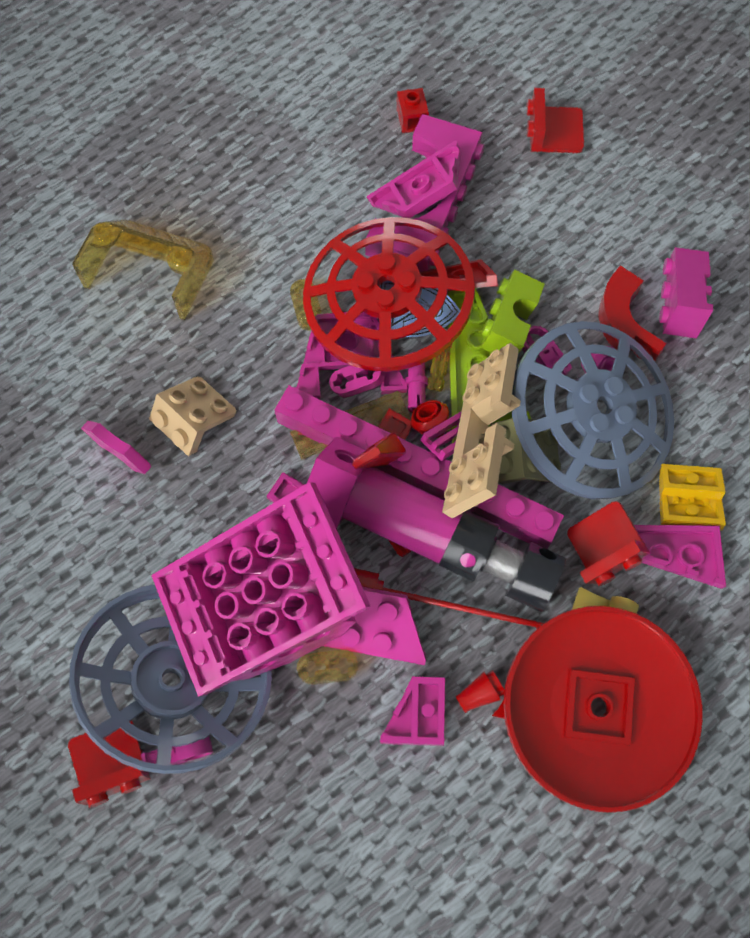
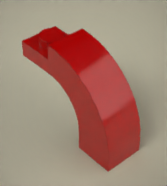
(615, 312)

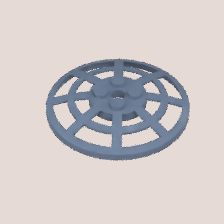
(585, 415)
(152, 693)

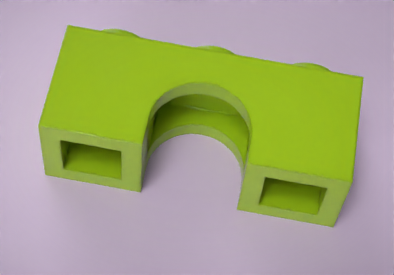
(517, 298)

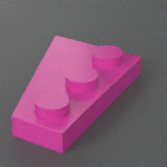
(686, 551)

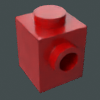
(410, 107)

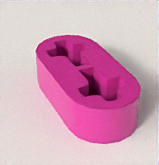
(357, 381)

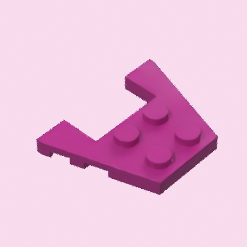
(319, 359)

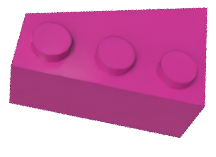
(686, 293)

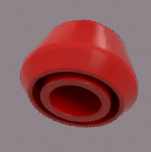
(429, 415)

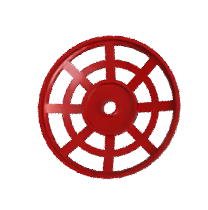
(392, 302)

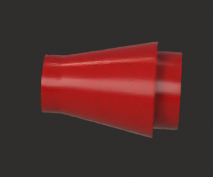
(481, 691)

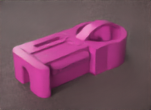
(549, 354)
(183, 753)

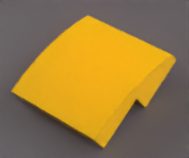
(691, 495)

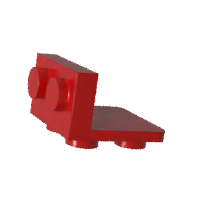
(553, 127)
(607, 544)
(100, 773)

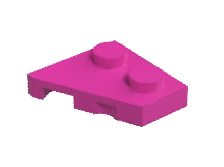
(419, 714)

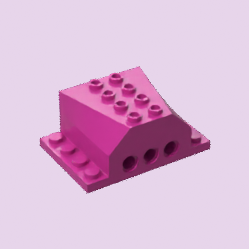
(261, 592)

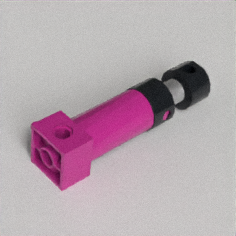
(417, 523)

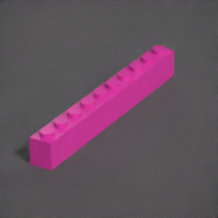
(417, 467)

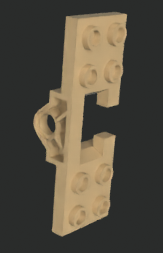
(486, 399)

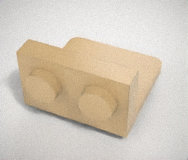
(189, 411)

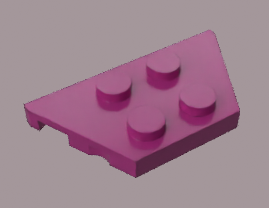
(421, 184)
(384, 629)

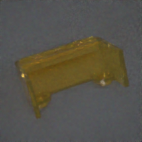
(182, 254)

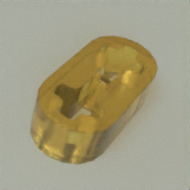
(298, 304)
(325, 659)

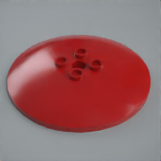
(649, 716)

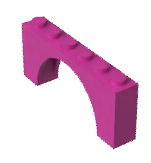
(428, 138)

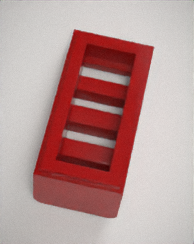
(380, 453)

